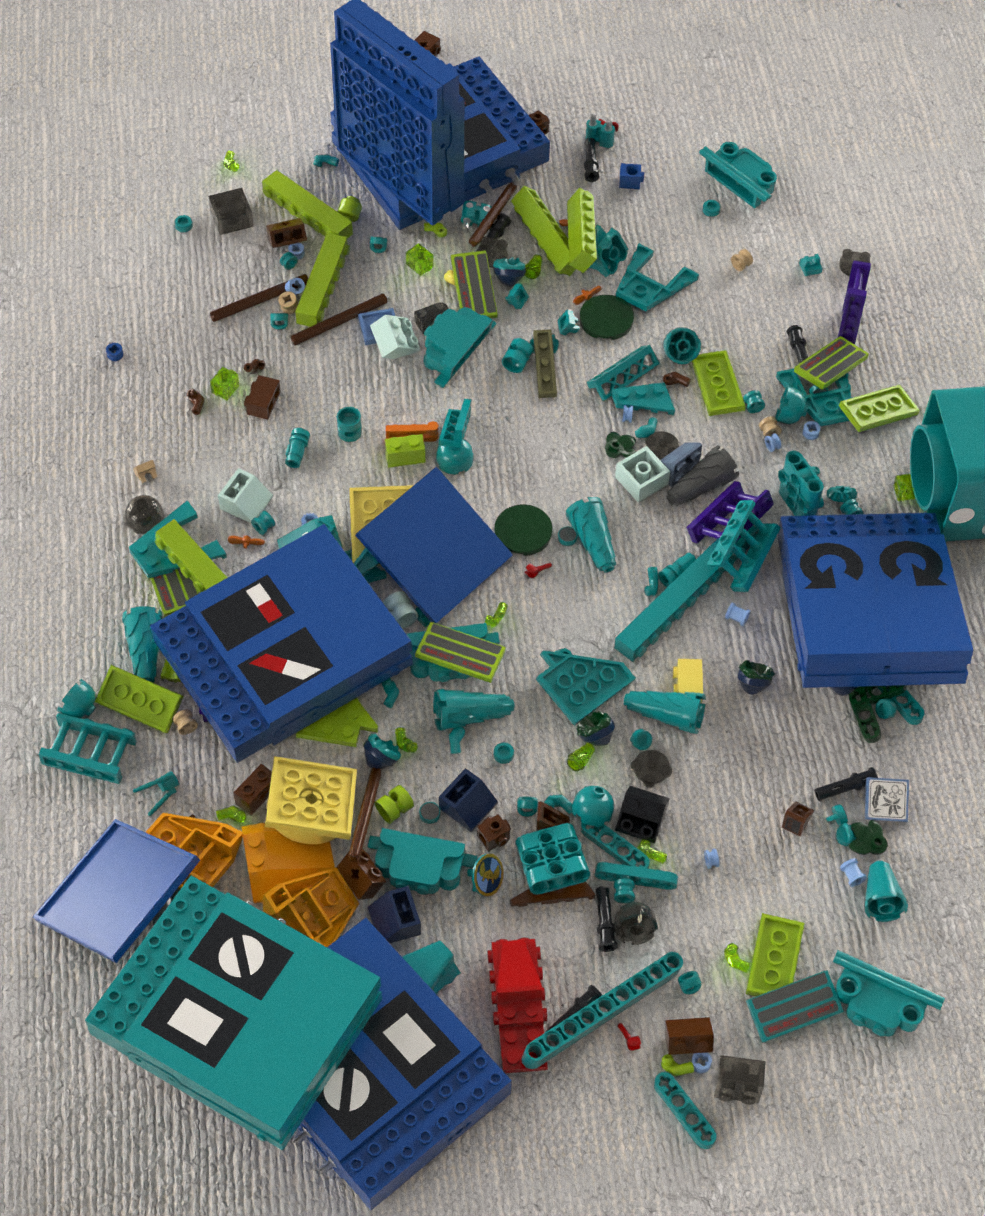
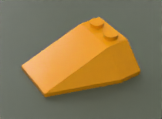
(210, 841)
(278, 859)
(313, 905)

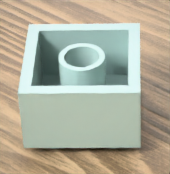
(642, 474)

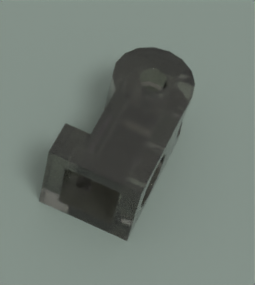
(426, 316)

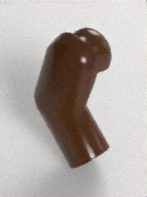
(253, 367)
(675, 378)
(197, 399)

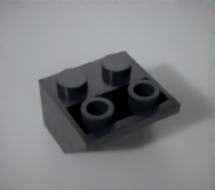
(642, 814)

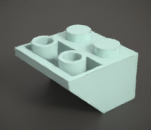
(394, 336)
(244, 496)

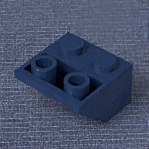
(467, 800)
(395, 915)

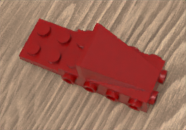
(517, 999)

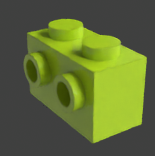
(405, 450)

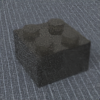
(230, 211)
(739, 1079)

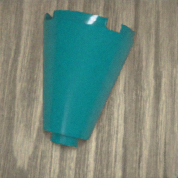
(883, 894)

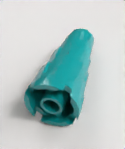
(591, 526)
(140, 640)
(461, 708)
(671, 708)

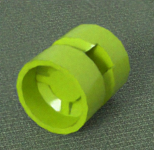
(397, 802)

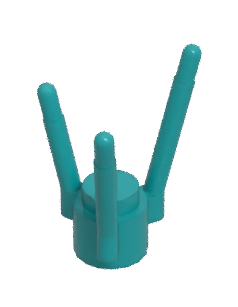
(166, 783)

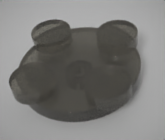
(494, 248)
(849, 256)
(661, 443)
(651, 767)

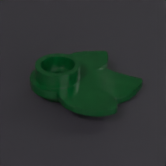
(619, 445)
(865, 838)

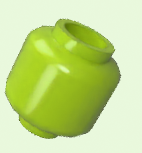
(350, 208)

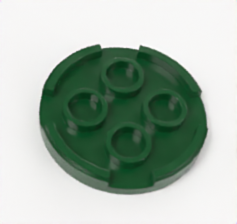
(606, 317)
(524, 529)

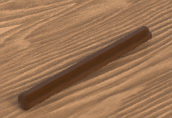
(492, 214)
(252, 300)
(338, 319)
(364, 815)

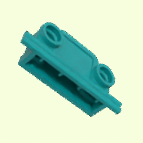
(741, 172)
(453, 340)
(437, 673)
(420, 861)
(880, 998)

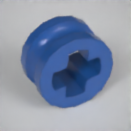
(110, 352)

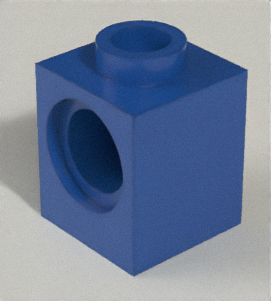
(630, 176)

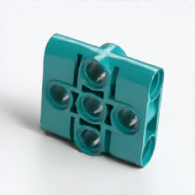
(800, 485)
(552, 858)

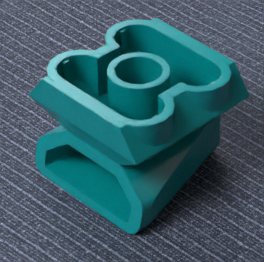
(610, 251)
(434, 965)

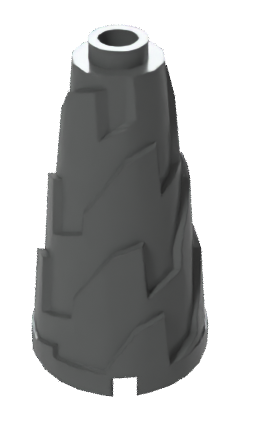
(709, 473)

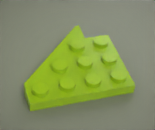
(340, 725)

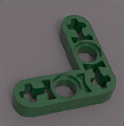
(865, 705)

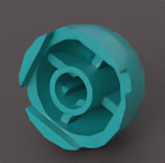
(682, 345)
(791, 406)
(455, 459)
(79, 701)
(593, 805)

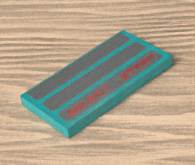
(794, 1006)

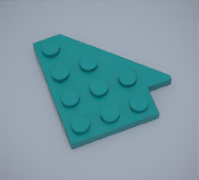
(582, 682)

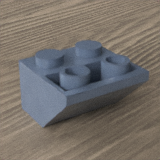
(682, 460)

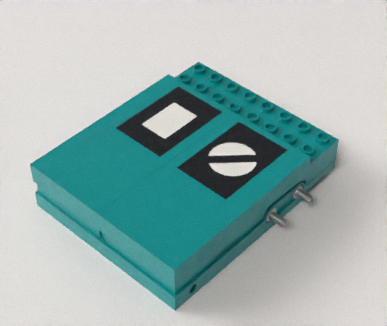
(236, 1010)

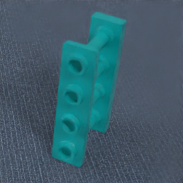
(758, 547)
(88, 767)

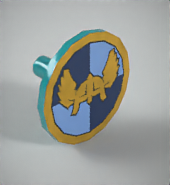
(486, 875)

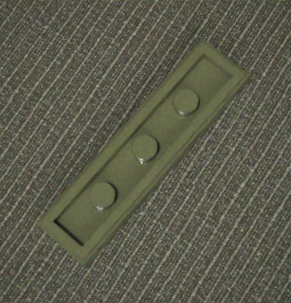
(545, 363)

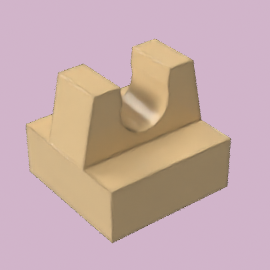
(145, 468)

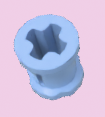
(298, 282)
(737, 614)
(853, 872)

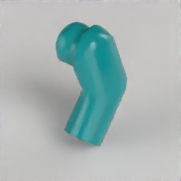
(319, 159)

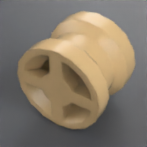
(741, 260)
(291, 306)
(769, 426)
(185, 722)

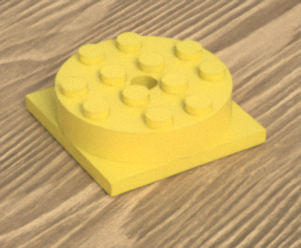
(366, 505)
(311, 800)

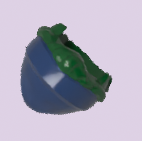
(754, 676)
(596, 729)

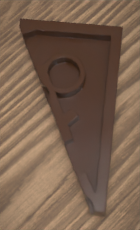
(566, 894)

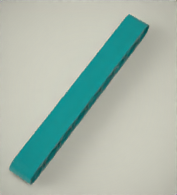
(596, 1016)

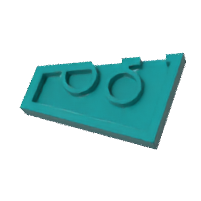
(649, 397)

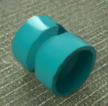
(517, 355)
(349, 424)

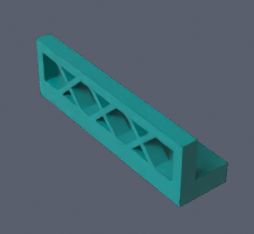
(620, 366)
(459, 429)

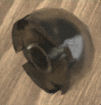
(143, 513)
(635, 923)

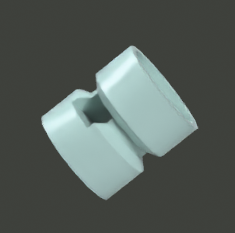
(401, 610)

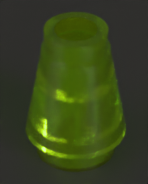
(533, 267)
(579, 758)

